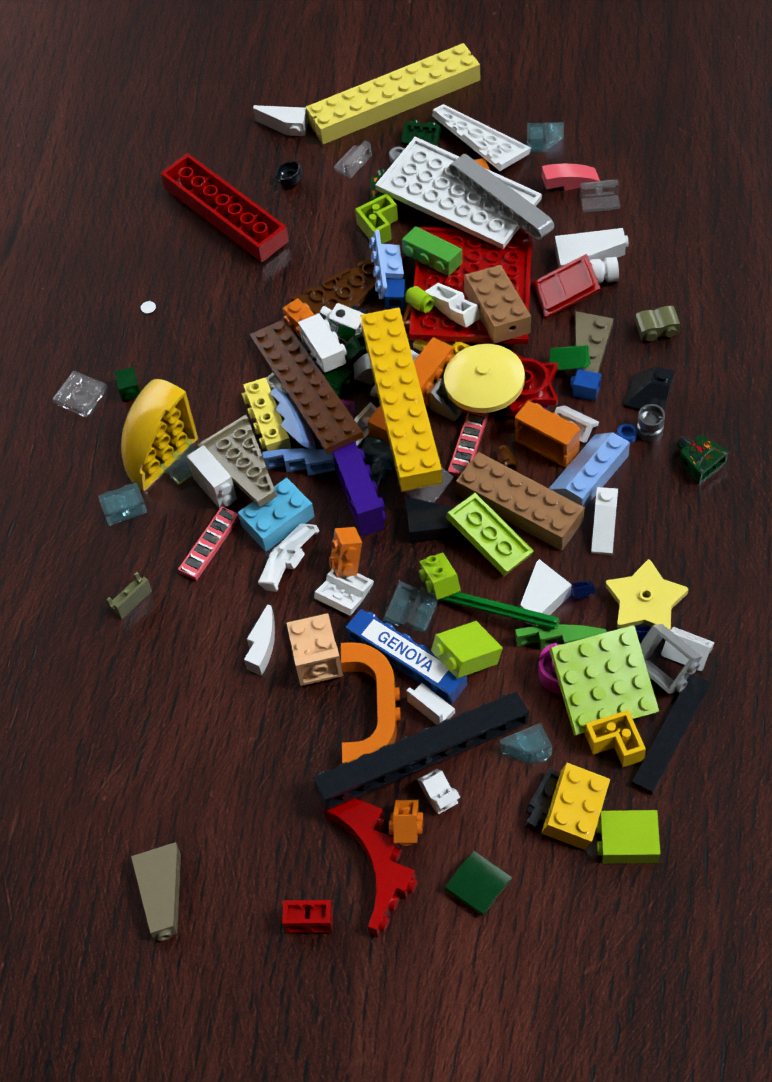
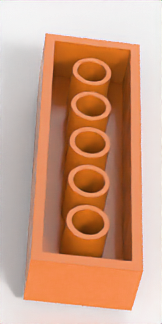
(429, 368)

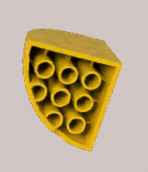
(151, 429)

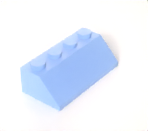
(592, 468)

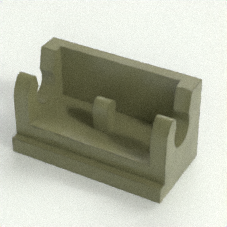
(130, 596)

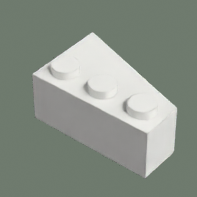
(322, 343)

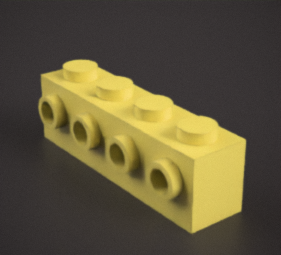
(266, 416)

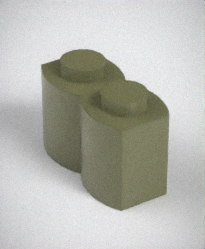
(657, 323)

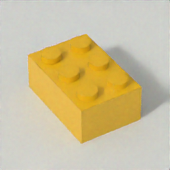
(576, 806)

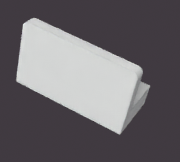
(581, 420)
(698, 643)
(430, 704)

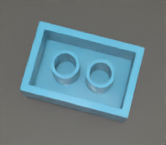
(278, 517)

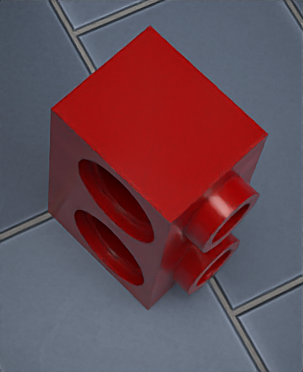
(307, 916)

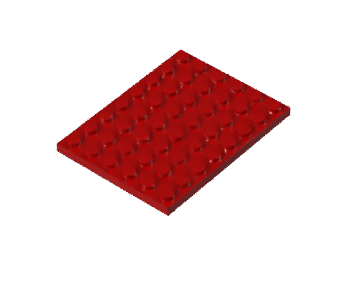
(475, 257)

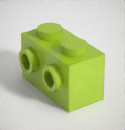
(439, 576)

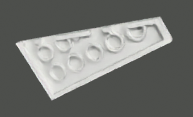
(490, 144)

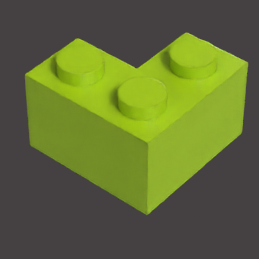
(377, 216)

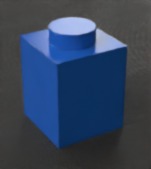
(395, 294)
(586, 384)

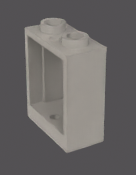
(648, 646)

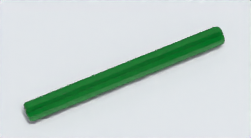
(503, 610)

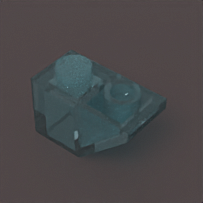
(544, 135)

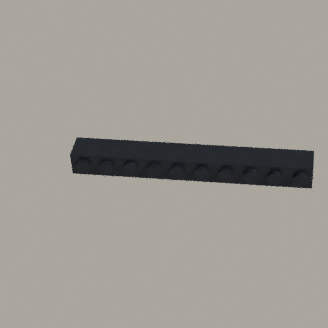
(420, 750)

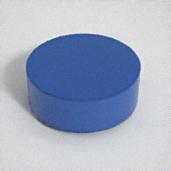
(627, 432)

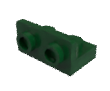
(428, 132)

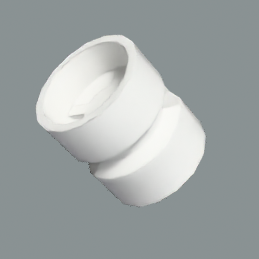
(606, 270)

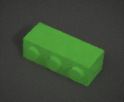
(432, 251)

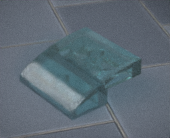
(180, 468)
(411, 607)

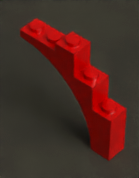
(392, 879)

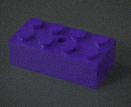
(359, 489)

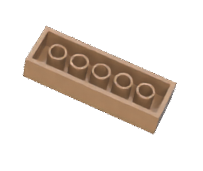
(521, 501)

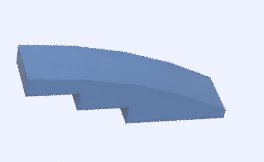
(293, 421)
(300, 459)

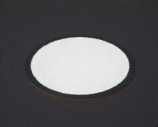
(148, 307)

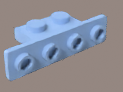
(386, 261)

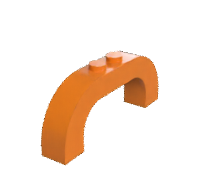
(366, 659)

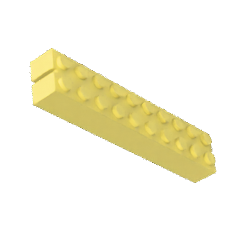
(393, 93)

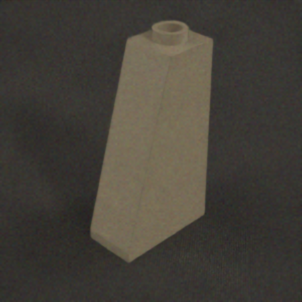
(159, 884)

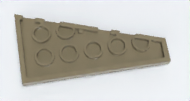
(241, 457)

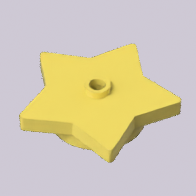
(645, 597)

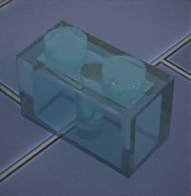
(122, 503)

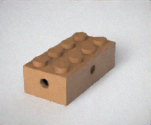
(498, 304)

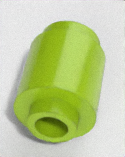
(419, 299)

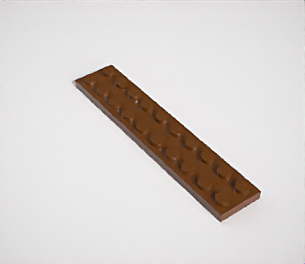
(306, 387)

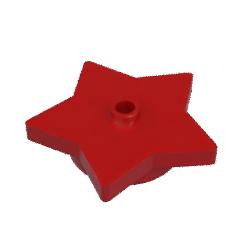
(537, 385)

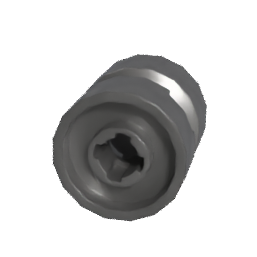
(650, 422)

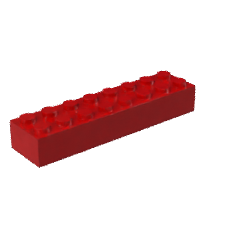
(225, 207)

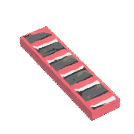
(468, 442)
(208, 543)

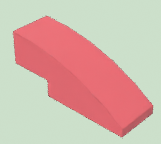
(568, 175)

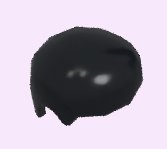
(289, 173)

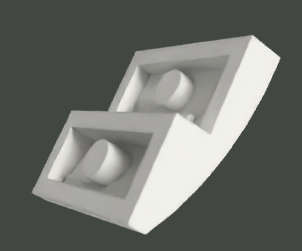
(343, 592)

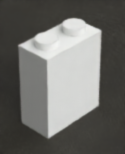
(212, 477)

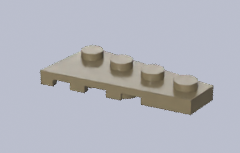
(594, 332)

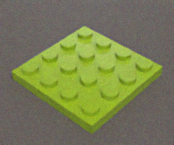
(603, 677)

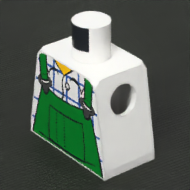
(343, 320)

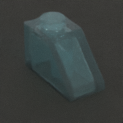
(527, 745)

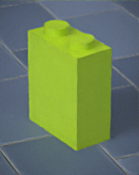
(466, 649)
(628, 836)

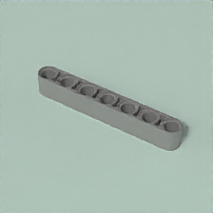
(501, 197)

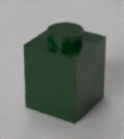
(127, 383)

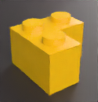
(619, 733)

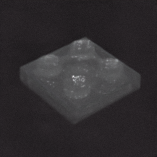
(79, 393)

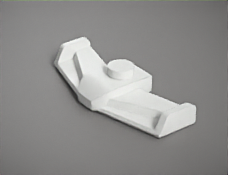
(286, 555)

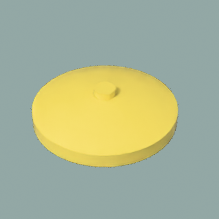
(484, 378)

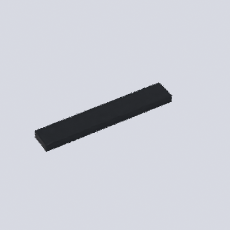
(671, 734)

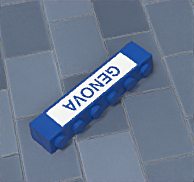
(406, 655)

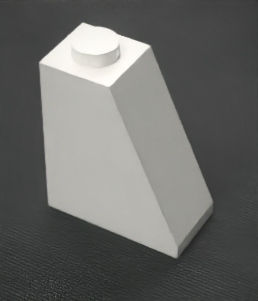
(545, 590)

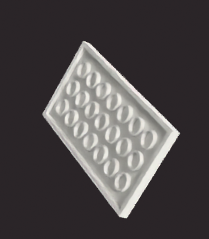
(425, 182)

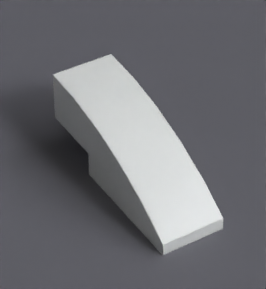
(454, 305)
(261, 642)

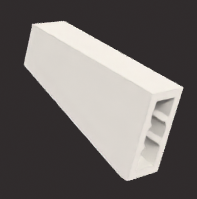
(594, 244)

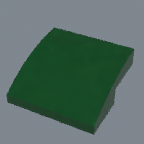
(478, 883)

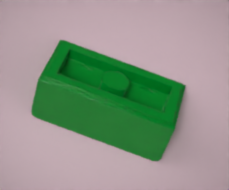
(570, 357)

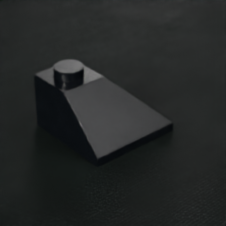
(650, 387)

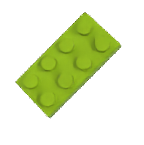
(489, 534)

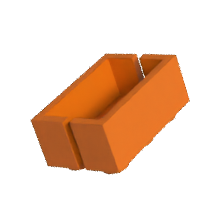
(547, 433)

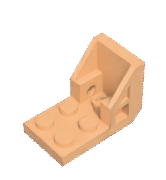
(314, 649)

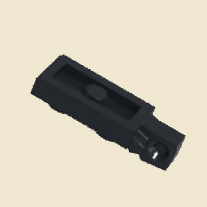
(540, 802)

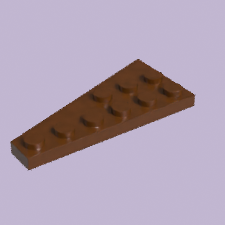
(347, 288)

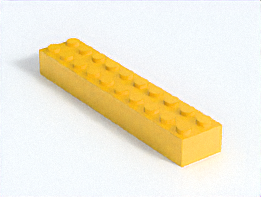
(401, 400)

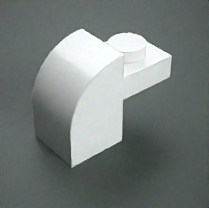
(438, 791)

